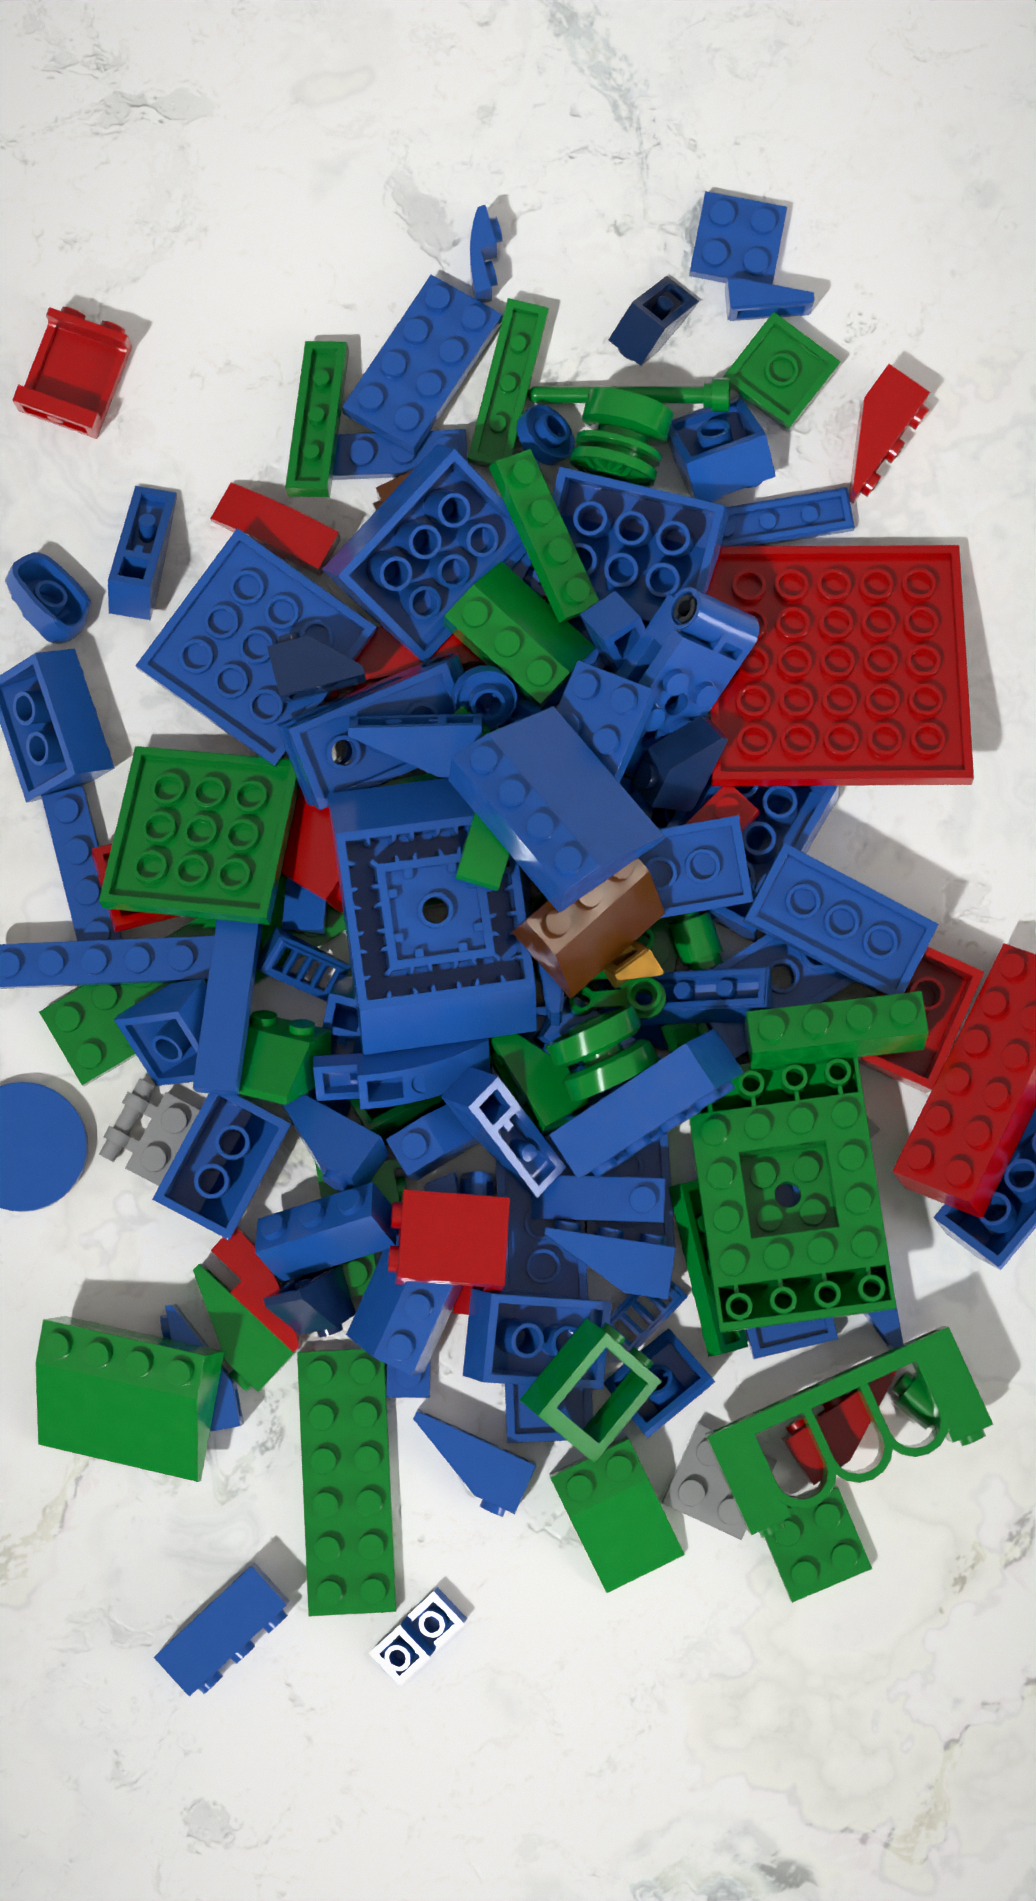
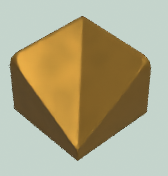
(633, 963)

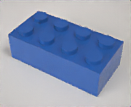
(648, 1106)

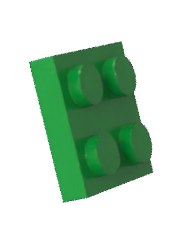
(781, 371)
(817, 1548)

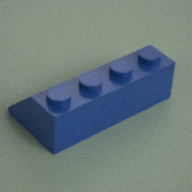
(1010, 1213)

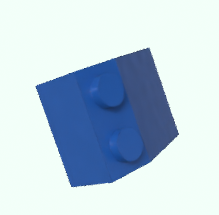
(520, 1333)

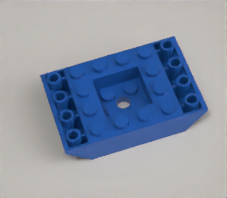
(413, 976)

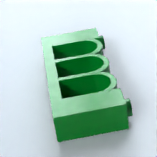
(945, 1379)

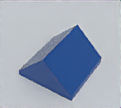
(680, 1383)

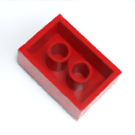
(947, 994)

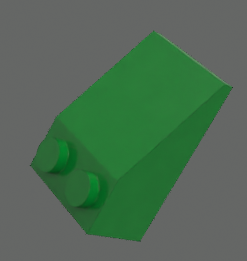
(617, 1515)

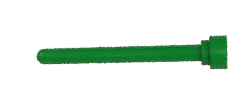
(711, 395)

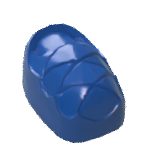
(48, 597)

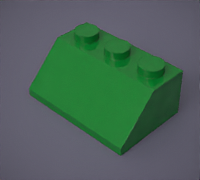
(517, 633)

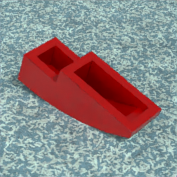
(277, 527)
(255, 1285)

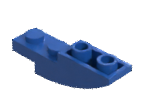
(397, 1076)

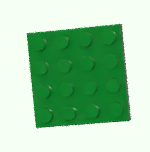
(201, 835)

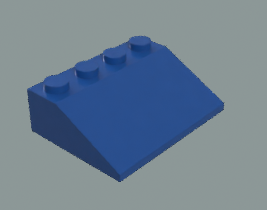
(638, 538)
(426, 550)
(552, 805)
(786, 816)

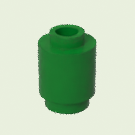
(697, 941)
(913, 1400)

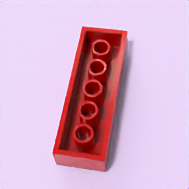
(980, 1094)

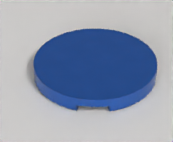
(39, 1146)

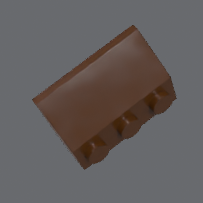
(592, 930)

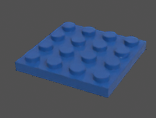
(219, 636)

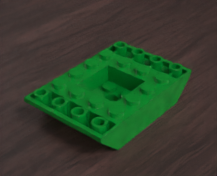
(802, 1260)

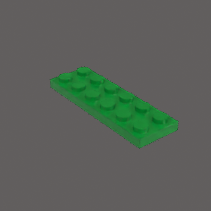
(346, 1483)

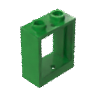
(567, 1370)

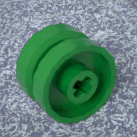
(599, 1047)

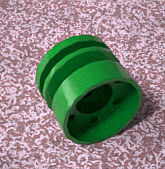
(621, 436)

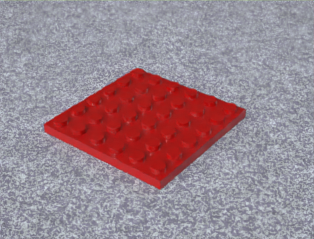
(849, 670)

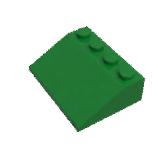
(125, 1396)

